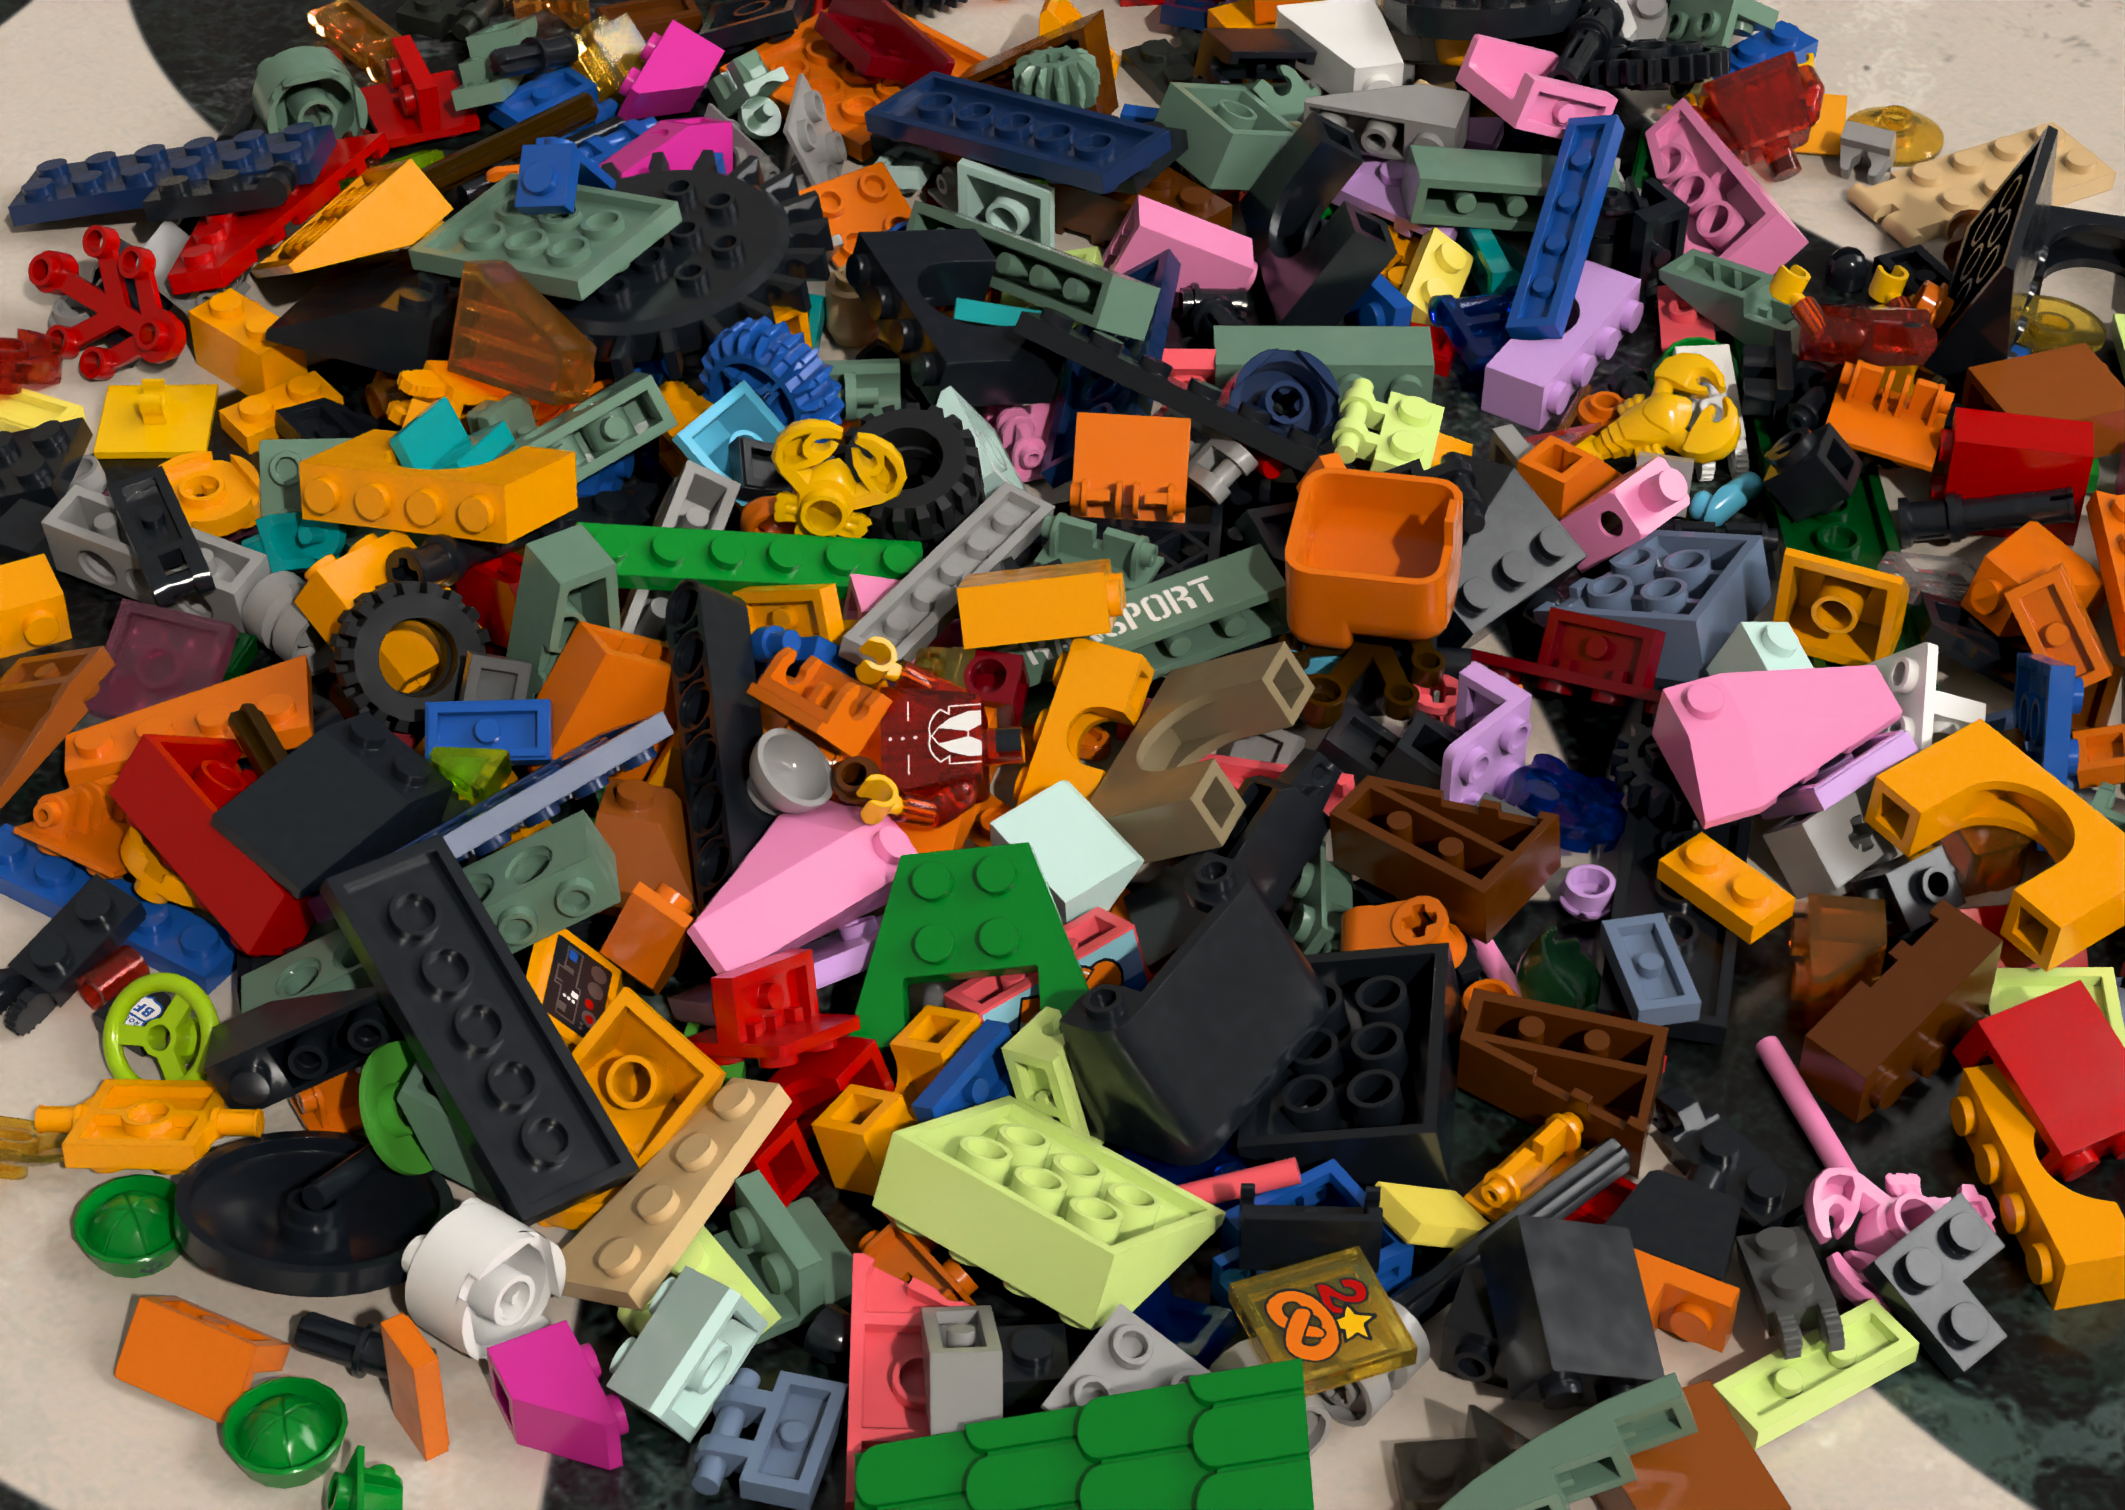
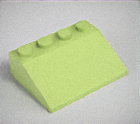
(1042, 1208)

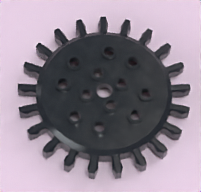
(728, 260)

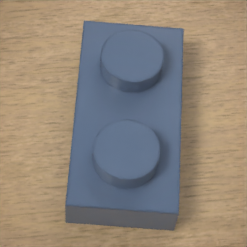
(1650, 970)

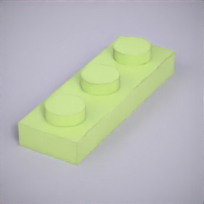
(1784, 1393)

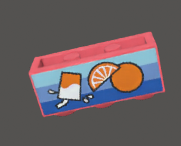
(1106, 952)

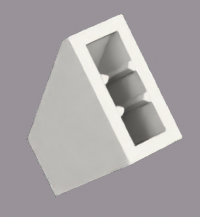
(1350, 44)

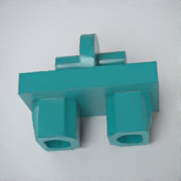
(294, 542)

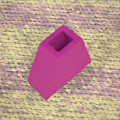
(673, 74)
(555, 1397)

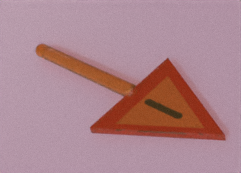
(1564, 432)

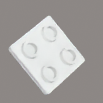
(1926, 712)

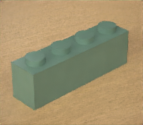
(1478, 187)
(1388, 356)

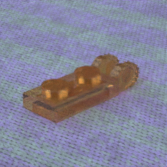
(356, 35)

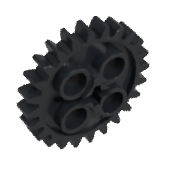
(1657, 64)

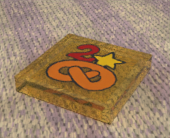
(1329, 1316)

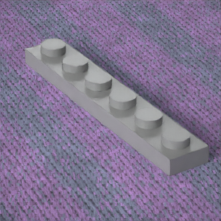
(928, 595)

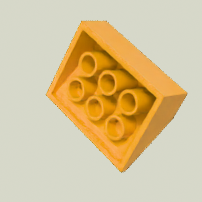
(373, 214)

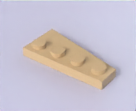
(659, 1212)

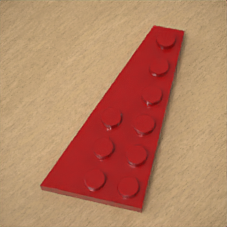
(227, 242)

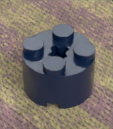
(1295, 382)

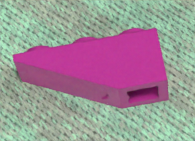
(681, 143)

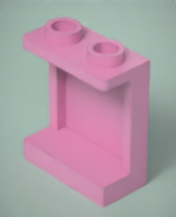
(1516, 87)

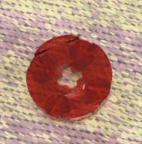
(29, 360)

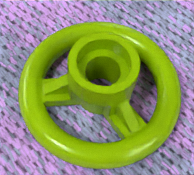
(188, 1033)

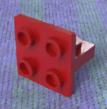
(414, 102)
(770, 1013)

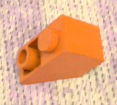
(1564, 474)
(651, 935)

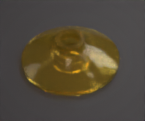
(1916, 134)
(2059, 324)
(25, 1148)

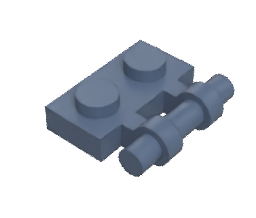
(791, 1443)

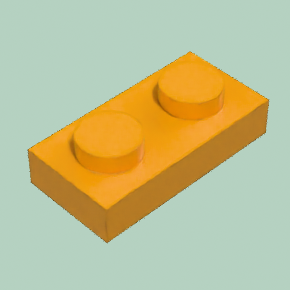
(254, 416)
(1725, 888)

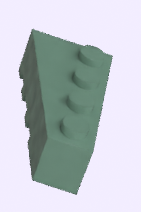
(560, 583)

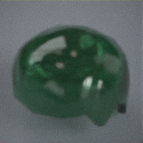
(1558, 973)

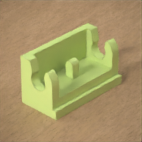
(1042, 1071)

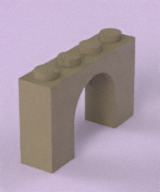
(1158, 788)

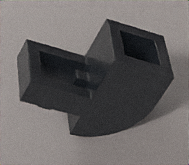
(1367, 748)

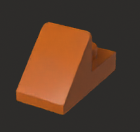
(1688, 1302)

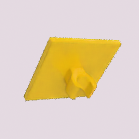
(155, 420)

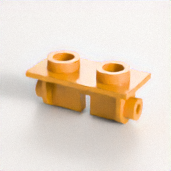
(1529, 1166)

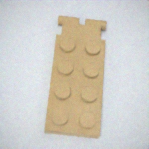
(1925, 196)

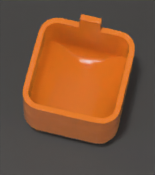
(1372, 557)

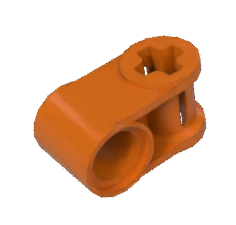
(1401, 925)

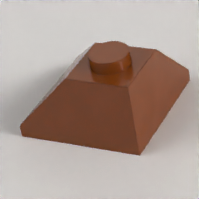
(649, 838)

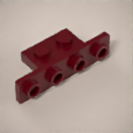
(880, 41)
(1590, 653)

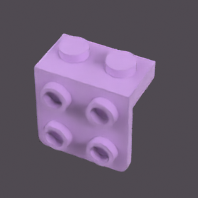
(1495, 736)

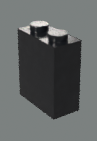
(1568, 1311)

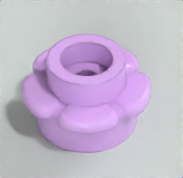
(1588, 892)

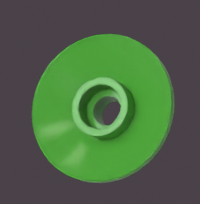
(382, 1114)

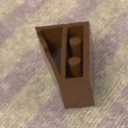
(1083, 33)
(1464, 855)

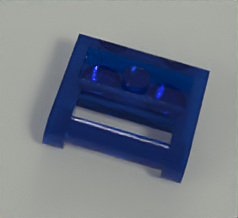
(1474, 323)

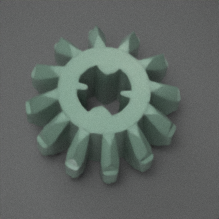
(1059, 76)

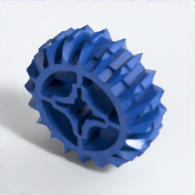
(776, 367)

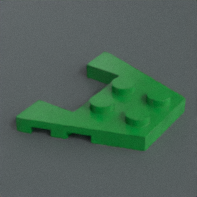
(966, 919)

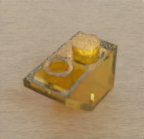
(608, 52)

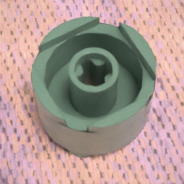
(308, 87)

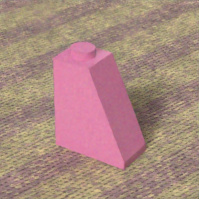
(1206, 251)

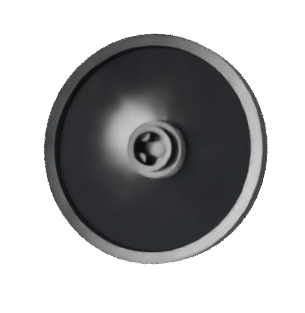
(248, 1224)

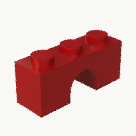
(812, 1088)

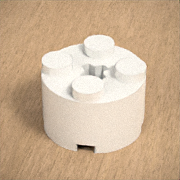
(481, 1278)

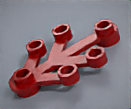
(155, 331)

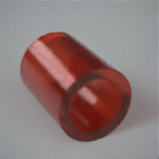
(111, 976)

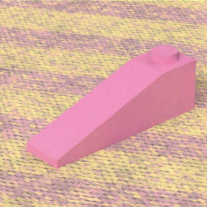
(1727, 205)
(1758, 733)
(800, 884)

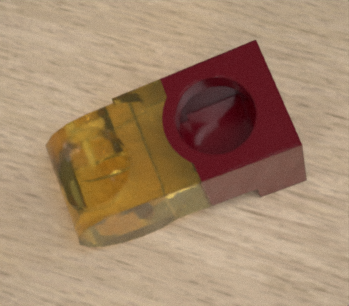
(994, 676)

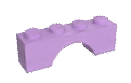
(1536, 377)

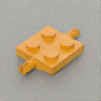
(146, 1125)

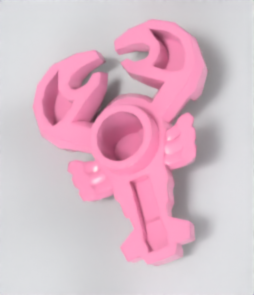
(1884, 1220)

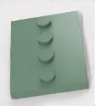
(553, 252)

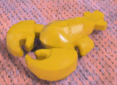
(1664, 417)
(829, 490)

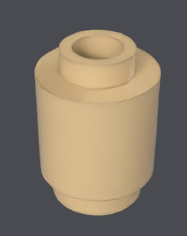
(845, 312)

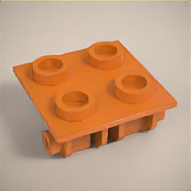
(860, 203)
(1889, 421)
(1130, 467)
(81, 826)

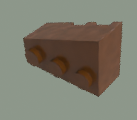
(1103, 214)
(1907, 1020)
(1560, 1060)

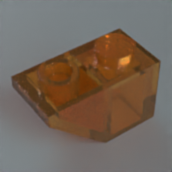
(1838, 946)

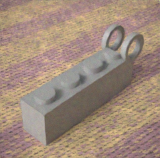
(692, 501)

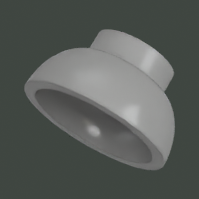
(788, 773)

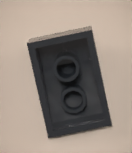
(335, 805)

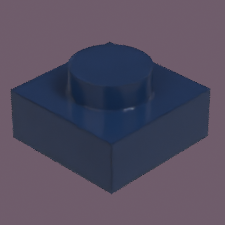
(1186, 14)

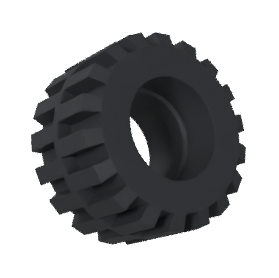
(929, 448)
(360, 640)

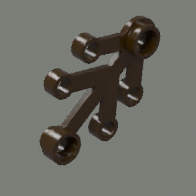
(1399, 696)

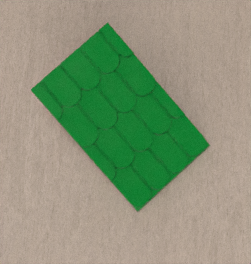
(1185, 1446)

